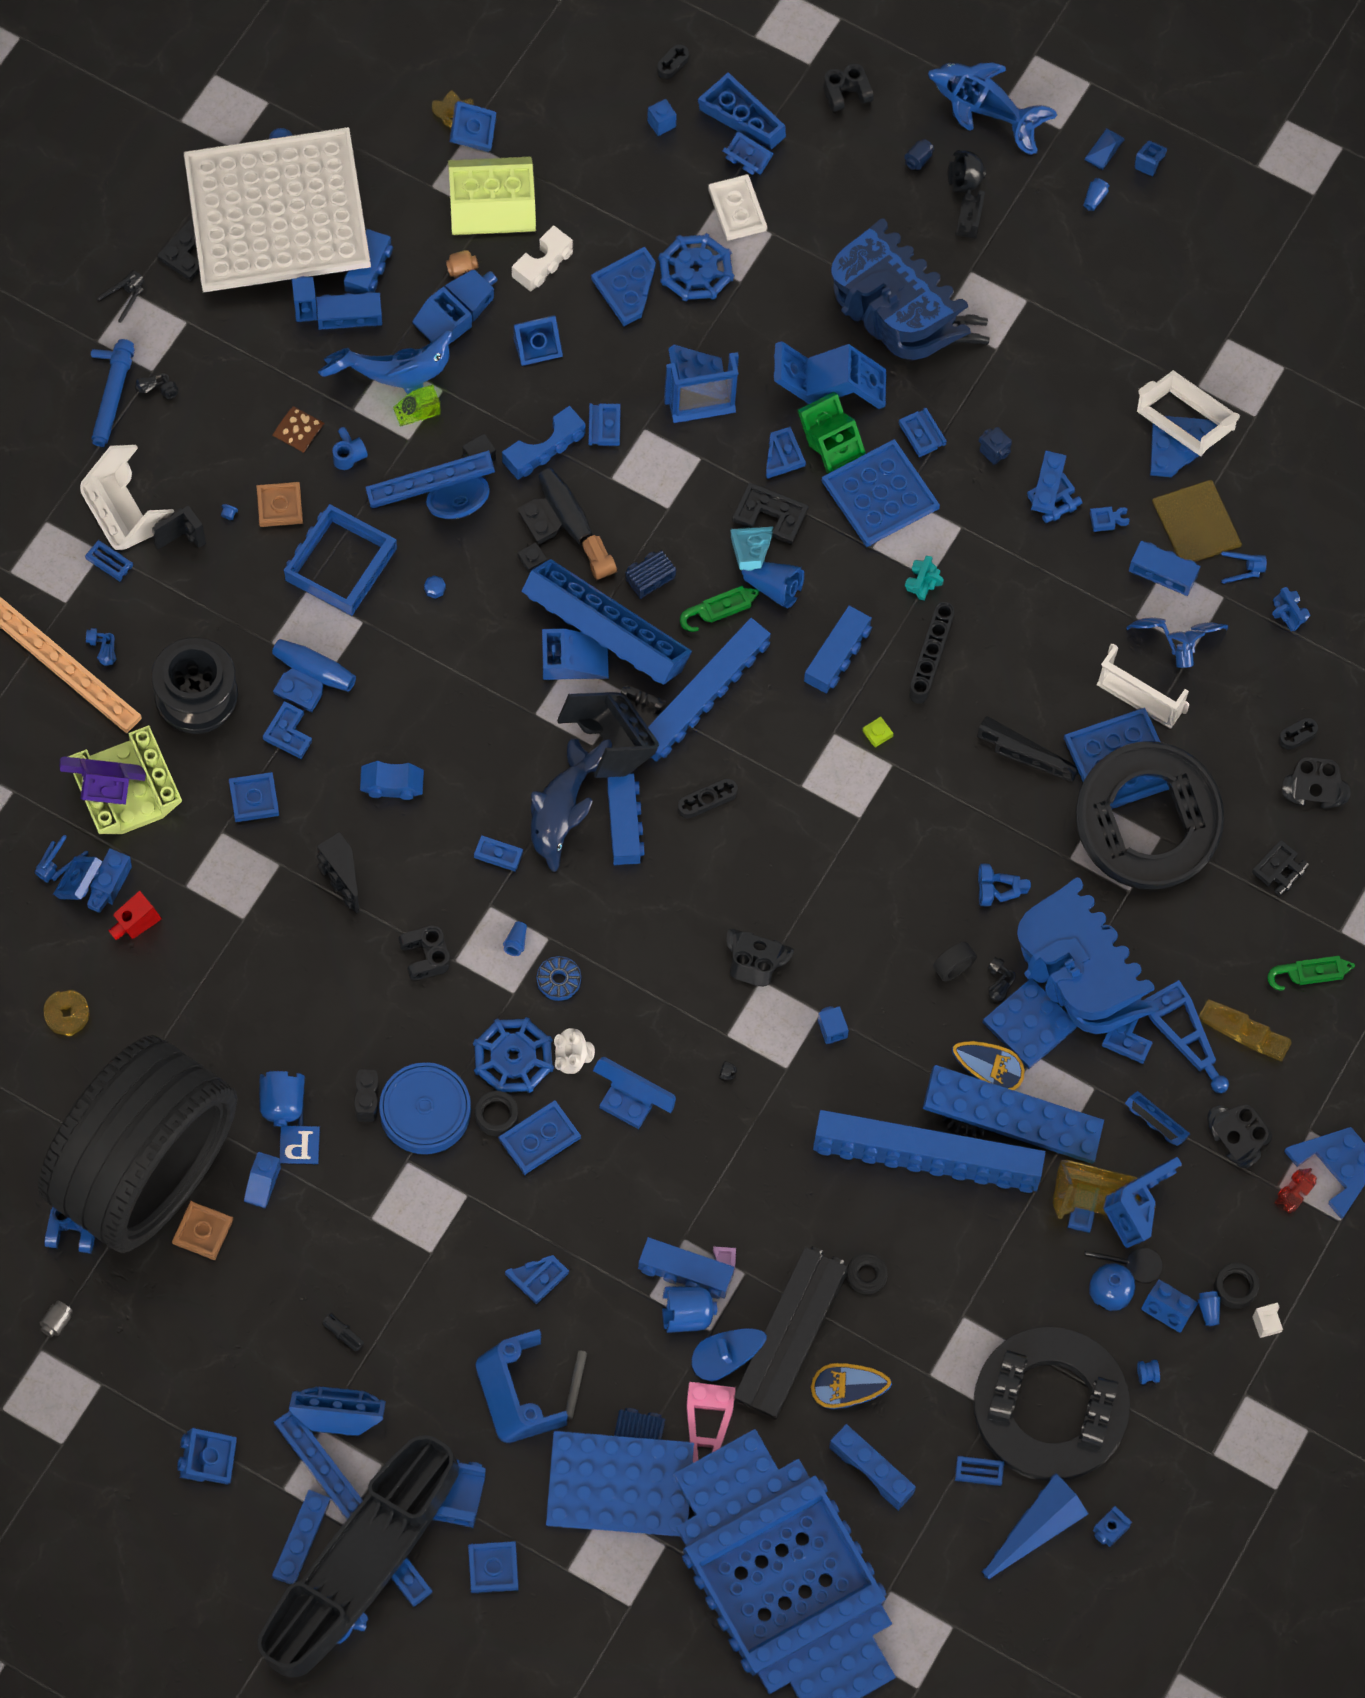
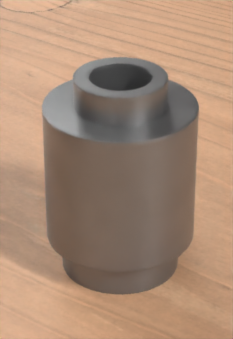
(56, 1319)

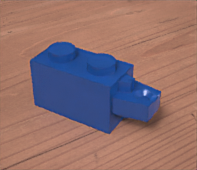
(109, 880)

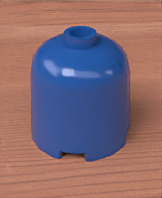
(281, 1097)
(687, 1309)

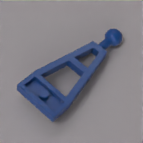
(1171, 999)

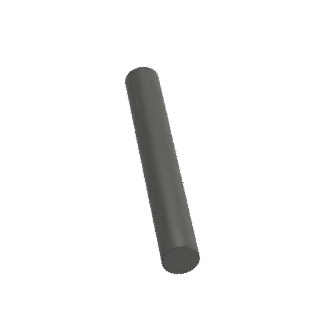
(575, 1384)

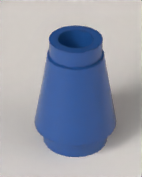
(1096, 192)
(515, 940)
(1210, 1307)

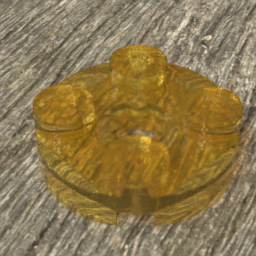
(63, 1000)

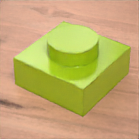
(877, 732)

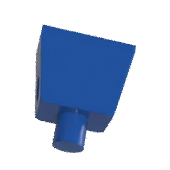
(473, 291)

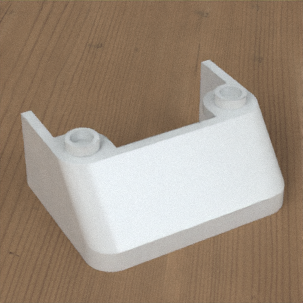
(112, 503)

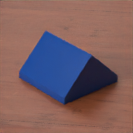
(537, 340)

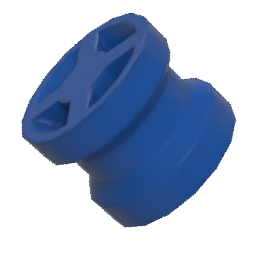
(1148, 1371)

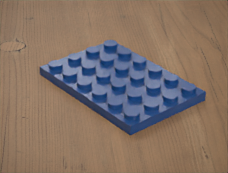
(617, 1483)

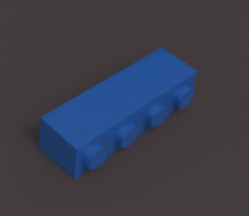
(837, 650)
(624, 820)
(685, 1268)

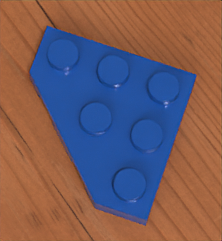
(627, 284)
(1168, 453)

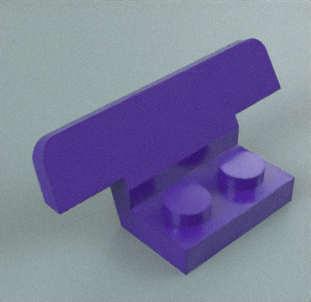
(103, 779)

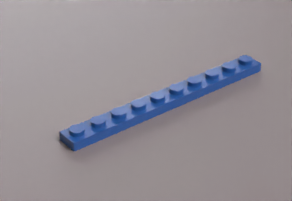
(343, 1494)

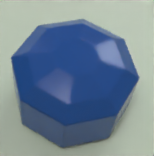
(434, 587)

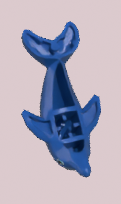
(975, 91)
(404, 369)

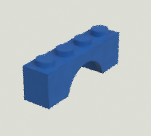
(523, 457)
(886, 1478)

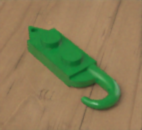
(720, 606)
(1311, 971)

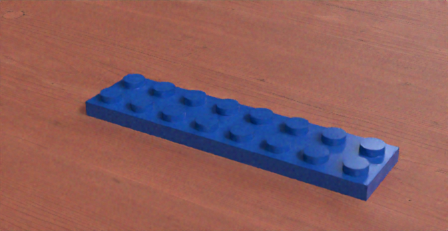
(1013, 1114)

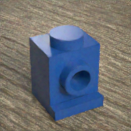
(1118, 1520)

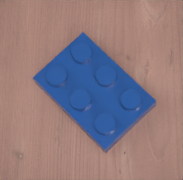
(694, 363)
(539, 1137)

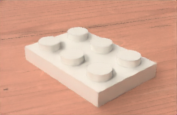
(737, 207)

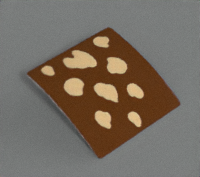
(298, 429)

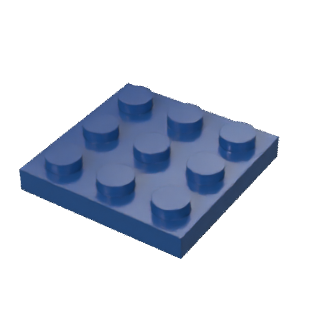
(1029, 1023)

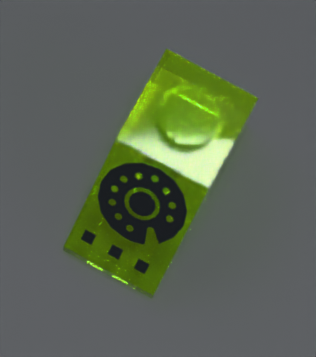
(417, 406)

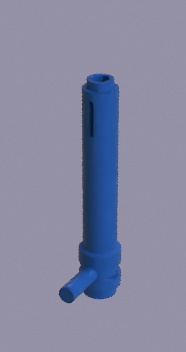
(120, 363)

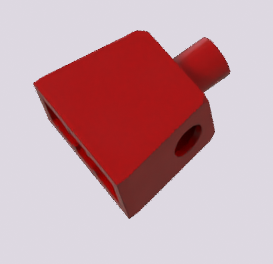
(134, 917)

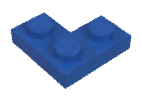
(283, 733)
(1127, 1043)

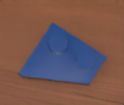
(783, 453)
(539, 1277)

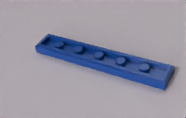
(430, 479)

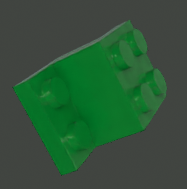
(831, 432)

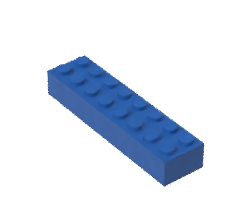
(606, 621)

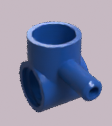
(353, 448)

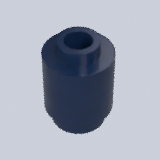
(919, 154)

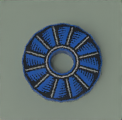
(561, 966)

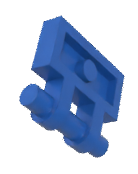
(1064, 492)

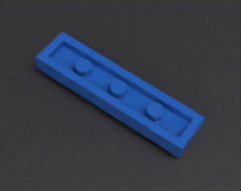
(301, 1537)

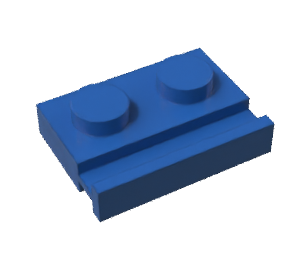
(604, 424)
(922, 432)

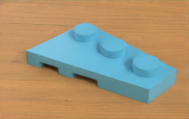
(751, 546)

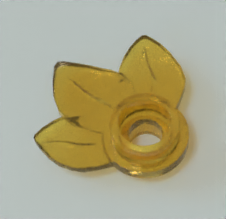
(446, 108)

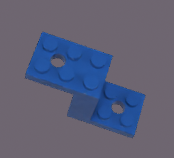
(837, 371)

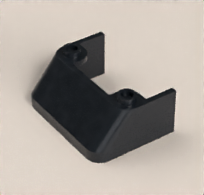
(616, 720)

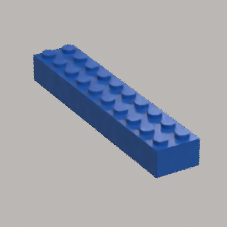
(929, 1151)

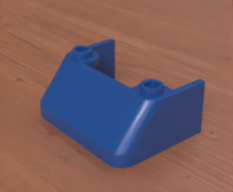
(509, 1418)

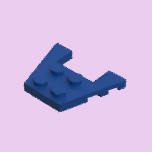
(1343, 1156)

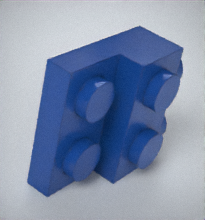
(207, 1456)

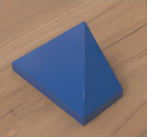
(1104, 149)

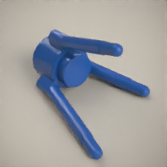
(1255, 563)
(46, 868)

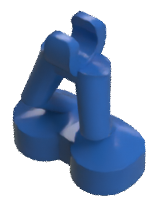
(987, 890)

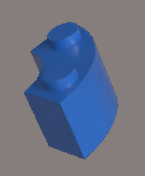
(391, 780)

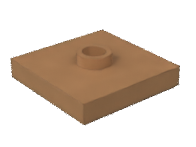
(279, 504)
(202, 1230)

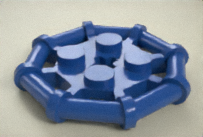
(696, 256)
(513, 1067)

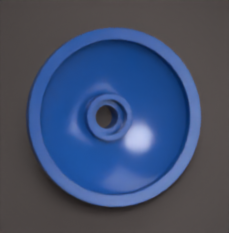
(458, 499)

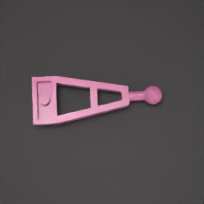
(711, 1398)

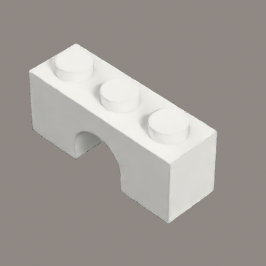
(532, 271)

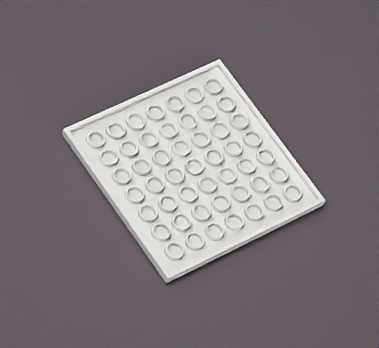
(276, 209)

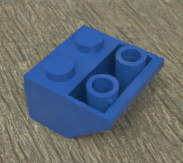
(441, 314)

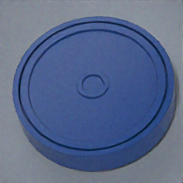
(425, 1108)

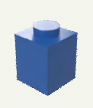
(661, 117)
(832, 1024)

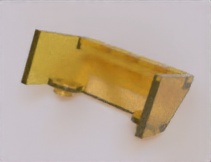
(1085, 1187)

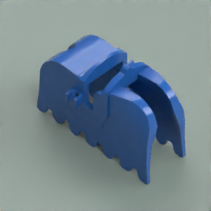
(1081, 964)

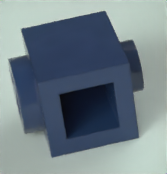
(995, 445)

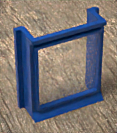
(701, 395)

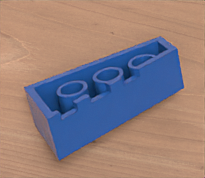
(740, 110)

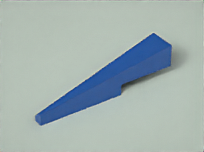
(1048, 1516)

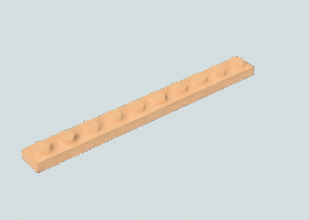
(67, 668)

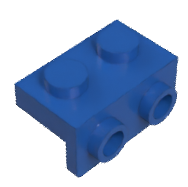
(748, 153)
(1169, 1306)

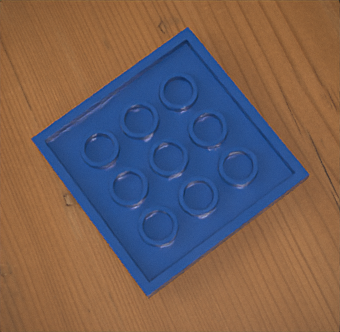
(880, 493)
(1096, 741)

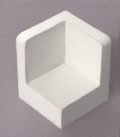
(1267, 1320)

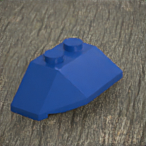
(337, 1410)

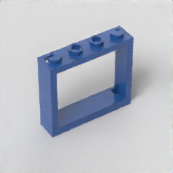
(314, 535)

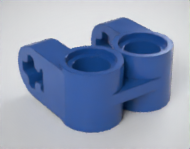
(55, 1227)

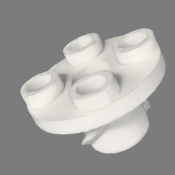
(572, 1051)

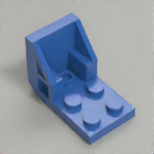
(1132, 1218)

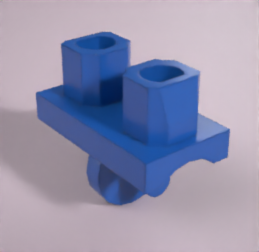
(1288, 610)

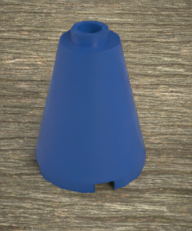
(777, 581)

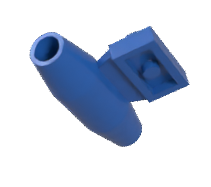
(309, 672)

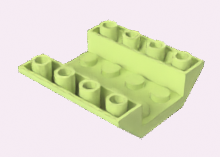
(492, 195)
(145, 799)

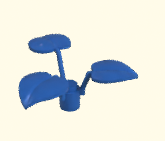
(1183, 652)

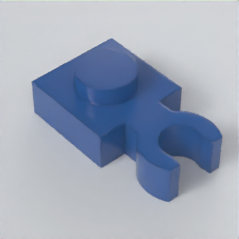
(1105, 518)

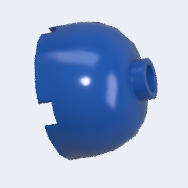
(1112, 1286)

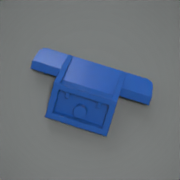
(630, 1094)

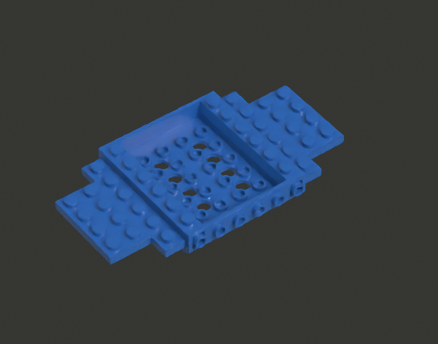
(821, 1641)

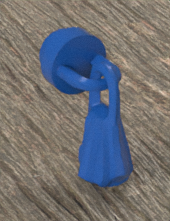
(107, 654)

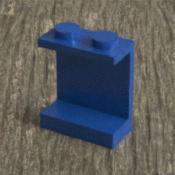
(464, 1497)

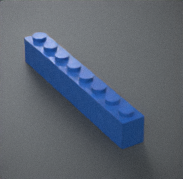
(708, 685)

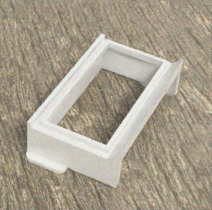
(1196, 399)
(1140, 694)

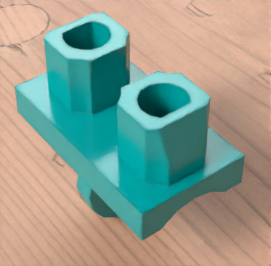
(927, 577)

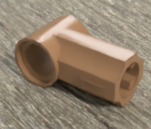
(600, 562)

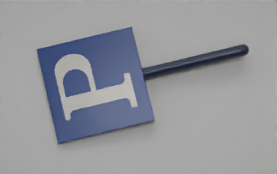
(299, 1143)

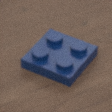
(473, 126)
(254, 797)
(77, 878)
(493, 1567)

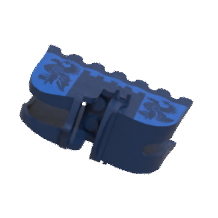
(894, 295)

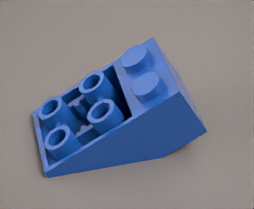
(572, 656)

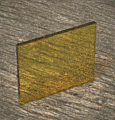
(1197, 522)

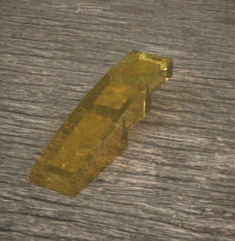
(1245, 1031)

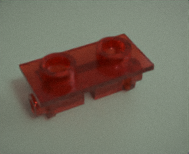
(1301, 1182)

